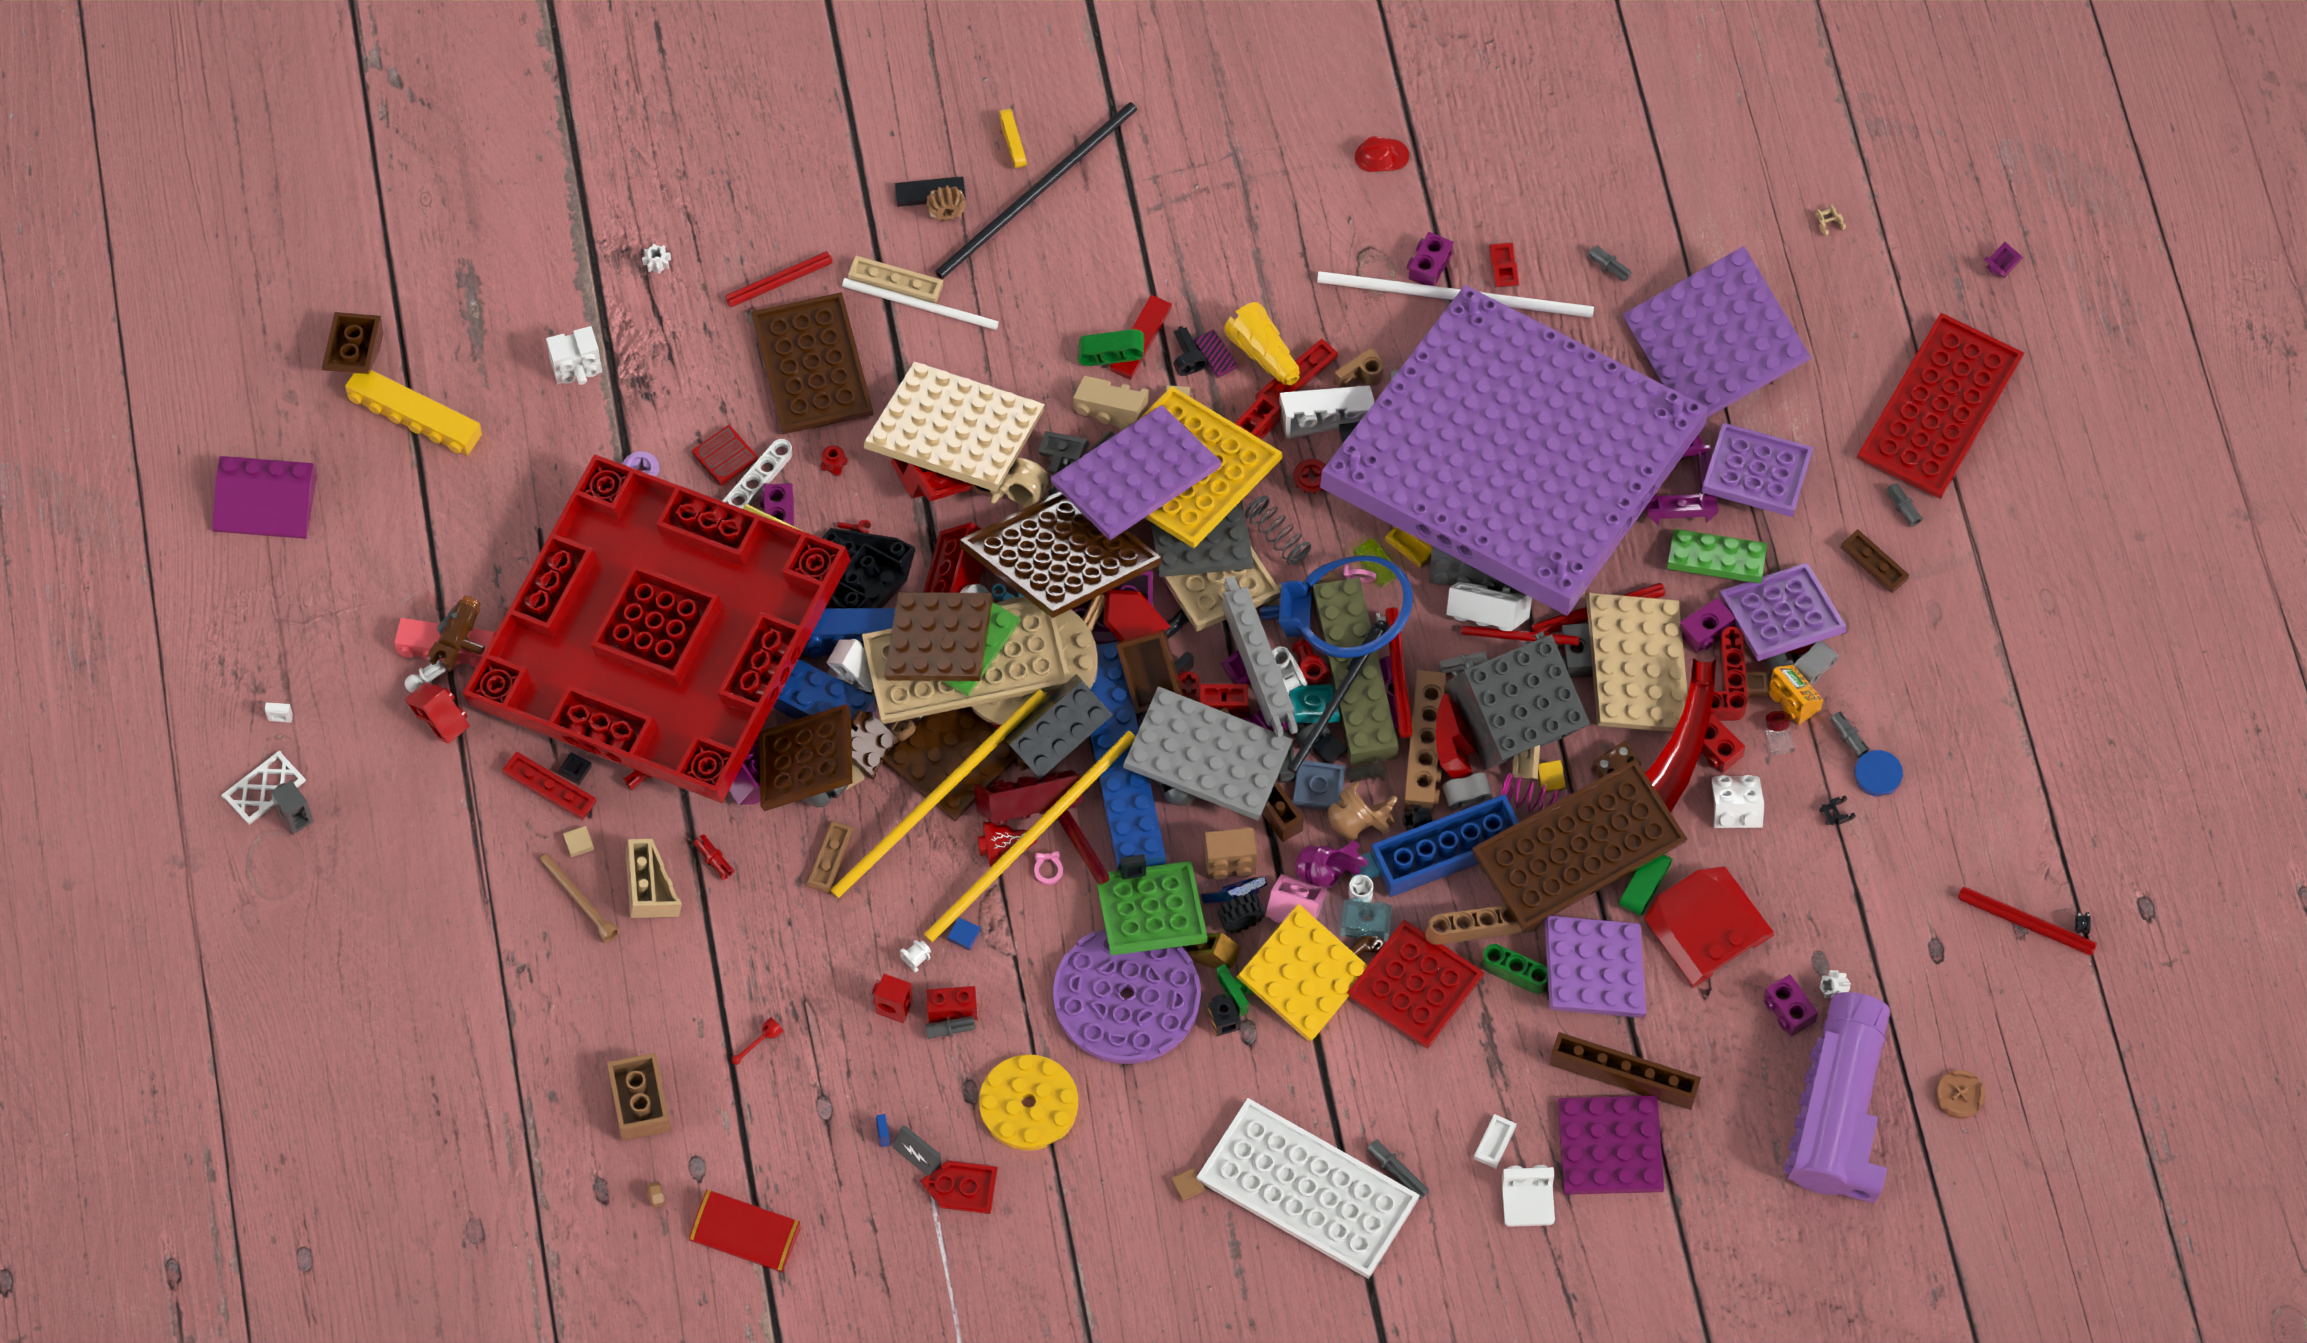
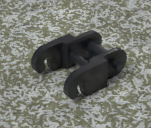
(1840, 819)

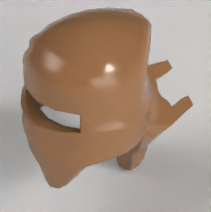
(1353, 815)

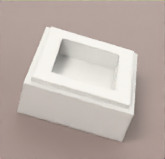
(278, 712)

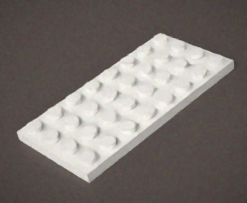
(1308, 1188)

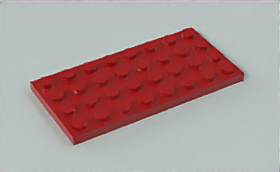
(1940, 405)

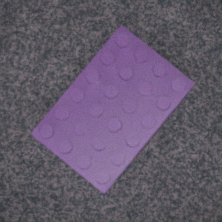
(1135, 472)

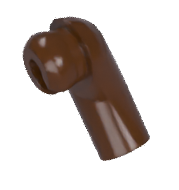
(1367, 944)

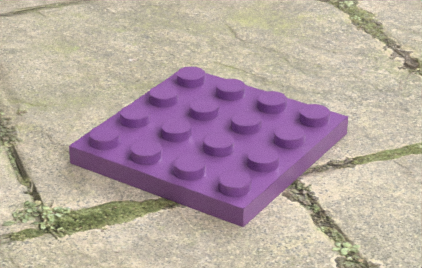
(1757, 469)
(1783, 611)
(1595, 966)

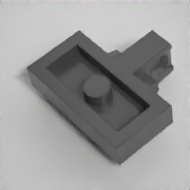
(1061, 450)

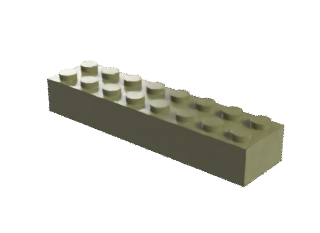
(1365, 707)

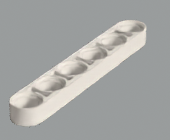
(757, 474)

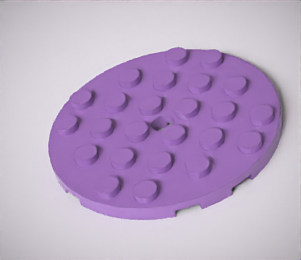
(1121, 1029)

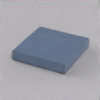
(1318, 785)

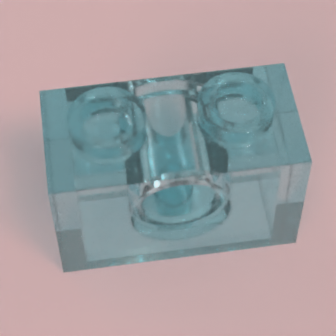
(1355, 927)

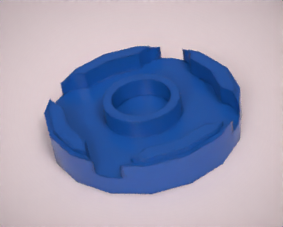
(1878, 773)

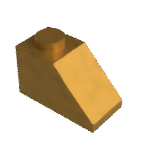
(1215, 952)

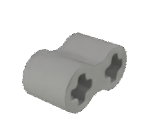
(1816, 661)
(1467, 791)

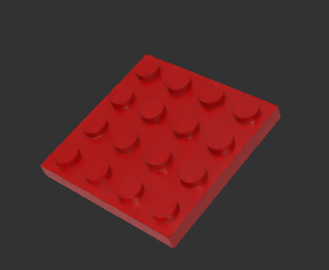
(1415, 984)

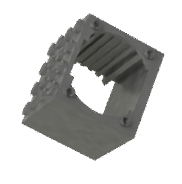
(1517, 701)

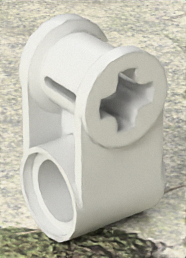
(1289, 669)

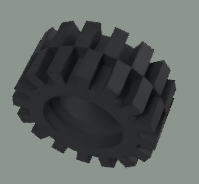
(1241, 913)

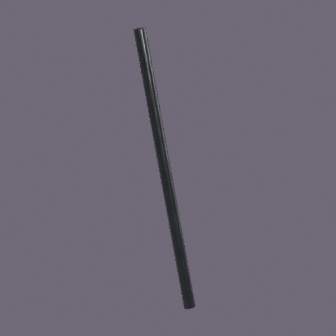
(1037, 189)

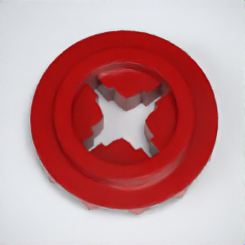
(1302, 471)

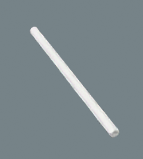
(921, 304)

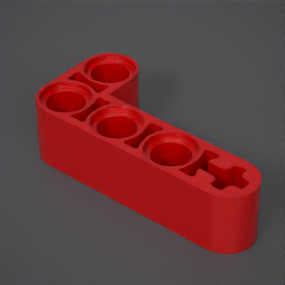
(1731, 673)

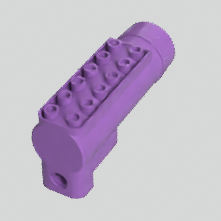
(1834, 1122)

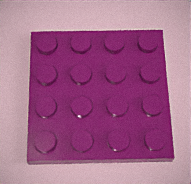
(1610, 1145)

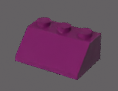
(746, 785)

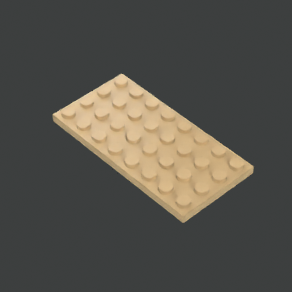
(1025, 664)

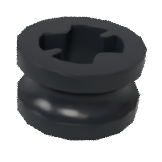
(2082, 922)

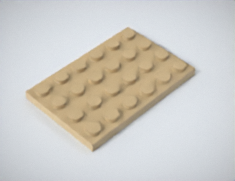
(1637, 661)

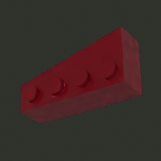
(1025, 797)

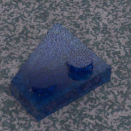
(1230, 891)

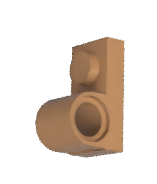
(1359, 368)

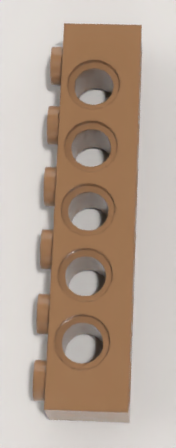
(1427, 684)

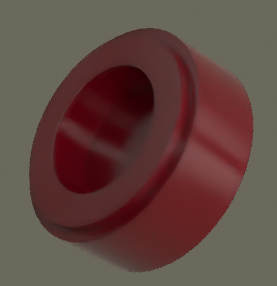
(1777, 720)

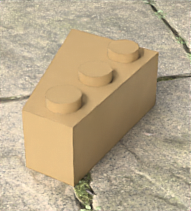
(1110, 403)

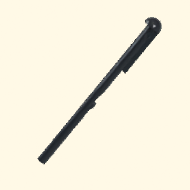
(1354, 668)

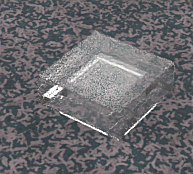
(1779, 741)

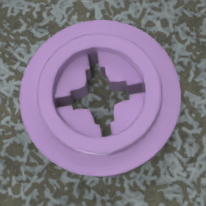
(649, 462)

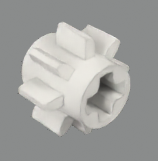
(656, 258)
(1834, 983)

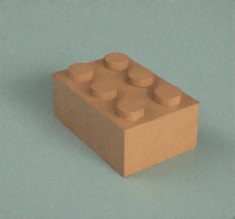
(638, 1096)

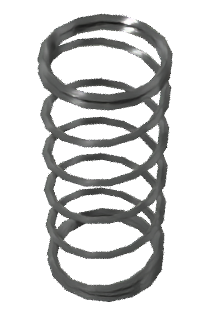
(1260, 500)

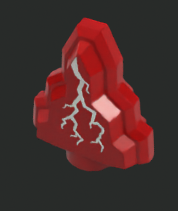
(998, 840)

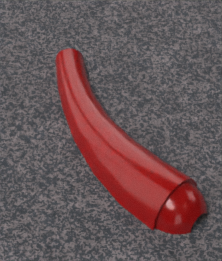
(1679, 757)

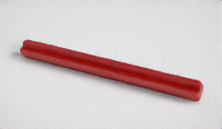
(1580, 615)
(1399, 678)
(2027, 920)

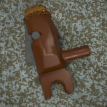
(454, 633)

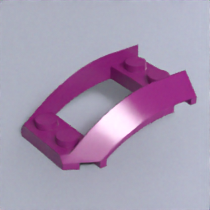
(1687, 505)

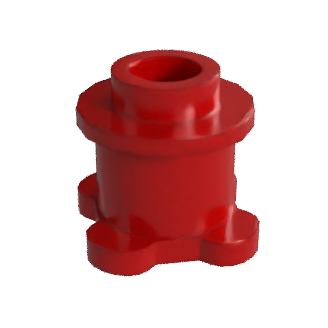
(833, 460)

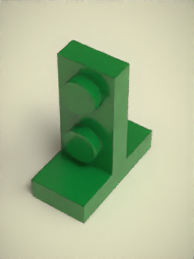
(1233, 988)

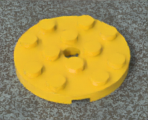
(1028, 1126)

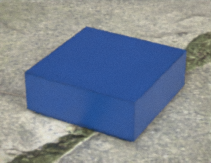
(964, 933)
(882, 1130)

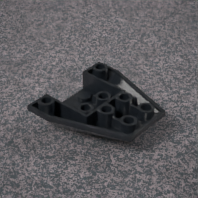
(875, 571)

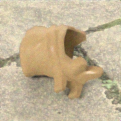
(1023, 483)

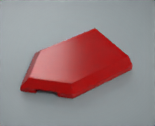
(1130, 614)
(962, 1186)

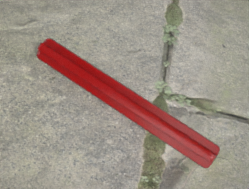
(779, 279)

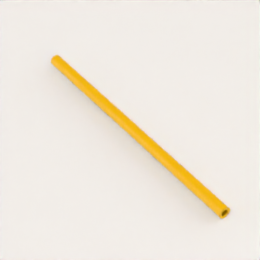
(938, 793)
(1029, 837)

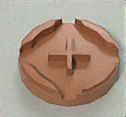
(1960, 1094)

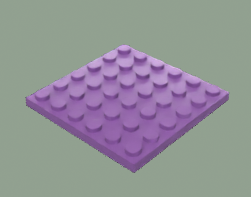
(1718, 333)

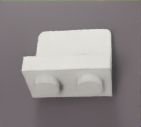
(1737, 801)
(1528, 1196)

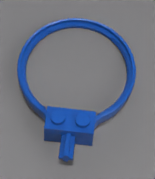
(1296, 607)

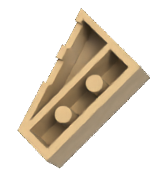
(648, 883)

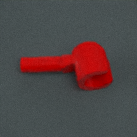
(856, 527)

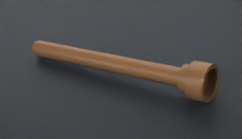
(607, 930)

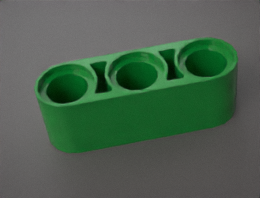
(1111, 347)
(1645, 884)
(1509, 958)

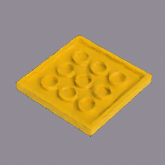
(1303, 972)

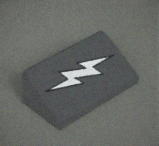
(917, 1151)

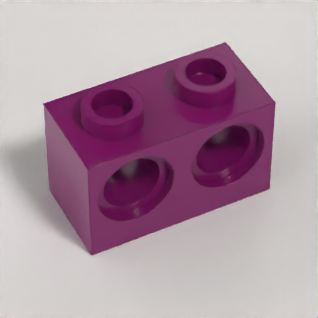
(1433, 261)
(782, 509)
(1795, 1003)

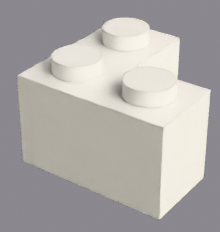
(850, 664)

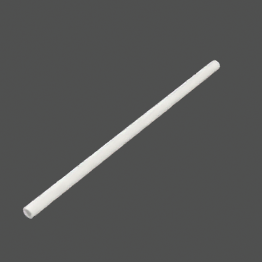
(1450, 294)

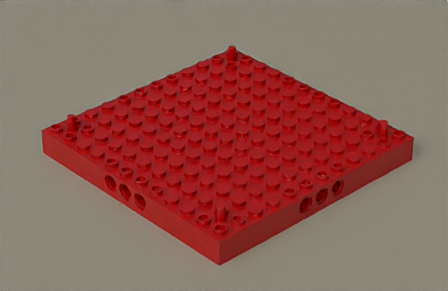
(657, 627)

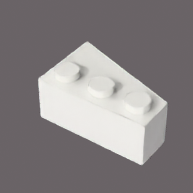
(1488, 606)

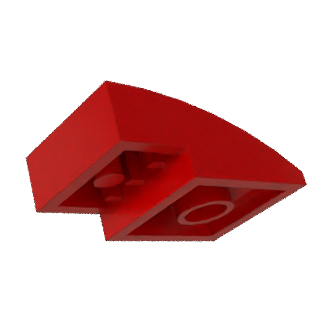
(1453, 740)

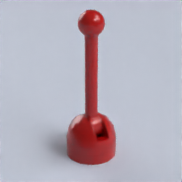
(770, 1030)

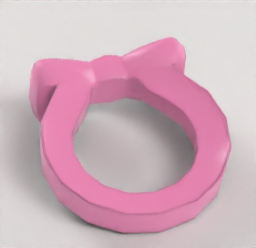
(1349, 574)
(1054, 857)

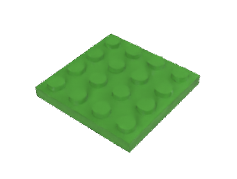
(1152, 909)

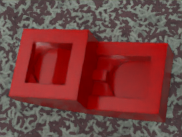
(1503, 265)

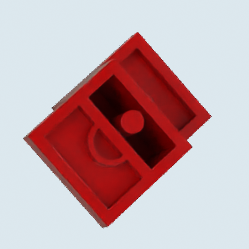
(923, 482)

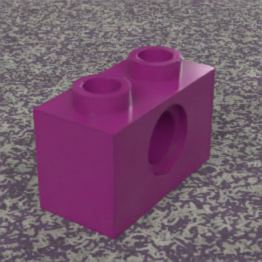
(1712, 614)

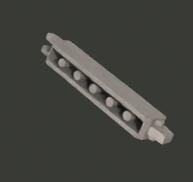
(1257, 657)

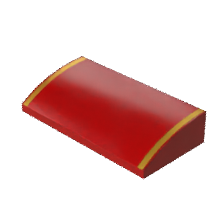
(744, 1230)

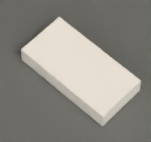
(1495, 1141)

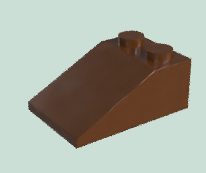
(353, 343)

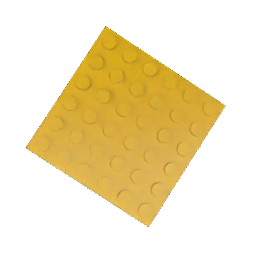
(1243, 465)

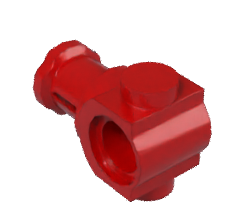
(1310, 663)

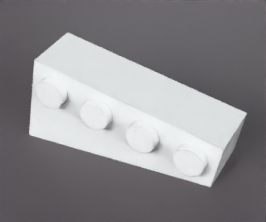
(1322, 409)

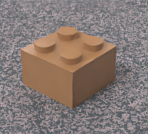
(1230, 853)

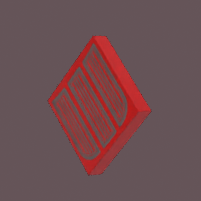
(725, 455)

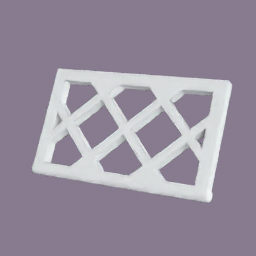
(263, 769)

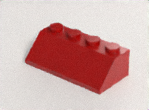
(951, 565)

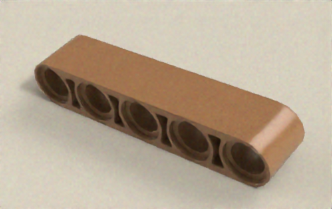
(1474, 928)

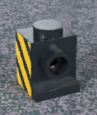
(1223, 1022)

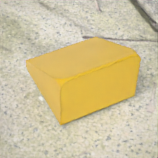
(1552, 775)

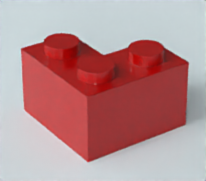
(439, 711)

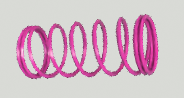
(1506, 787)

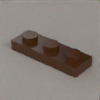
(1874, 561)

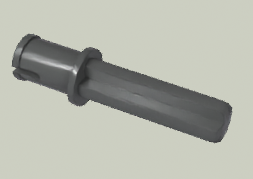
(1396, 1168)

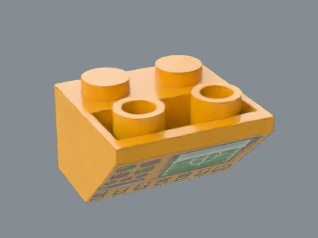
(1794, 693)

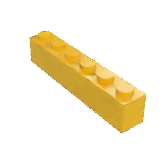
(414, 411)

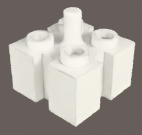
(574, 356)

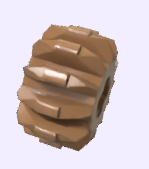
(946, 203)

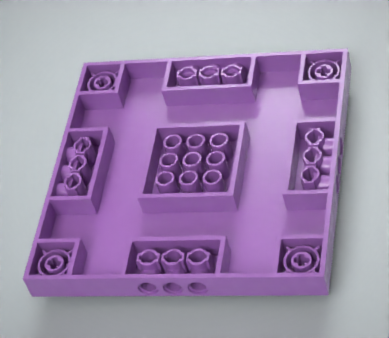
(1514, 449)

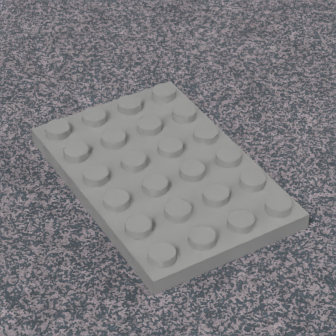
(1208, 753)

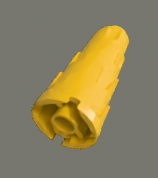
(1261, 342)

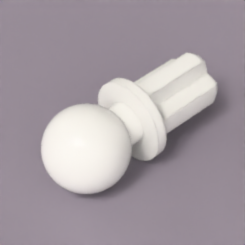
(426, 675)

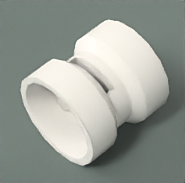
(1361, 884)

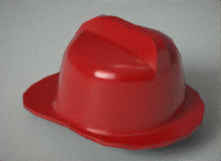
(1381, 154)

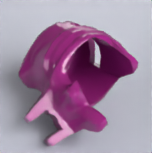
(1325, 865)

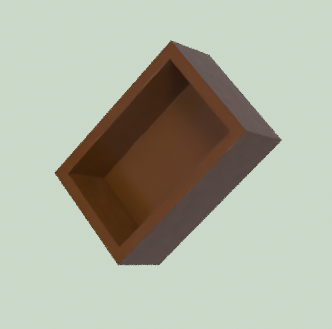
(1147, 665)

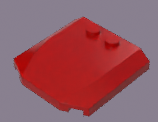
(1706, 923)

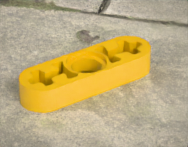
(1012, 138)

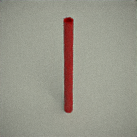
(1516, 635)

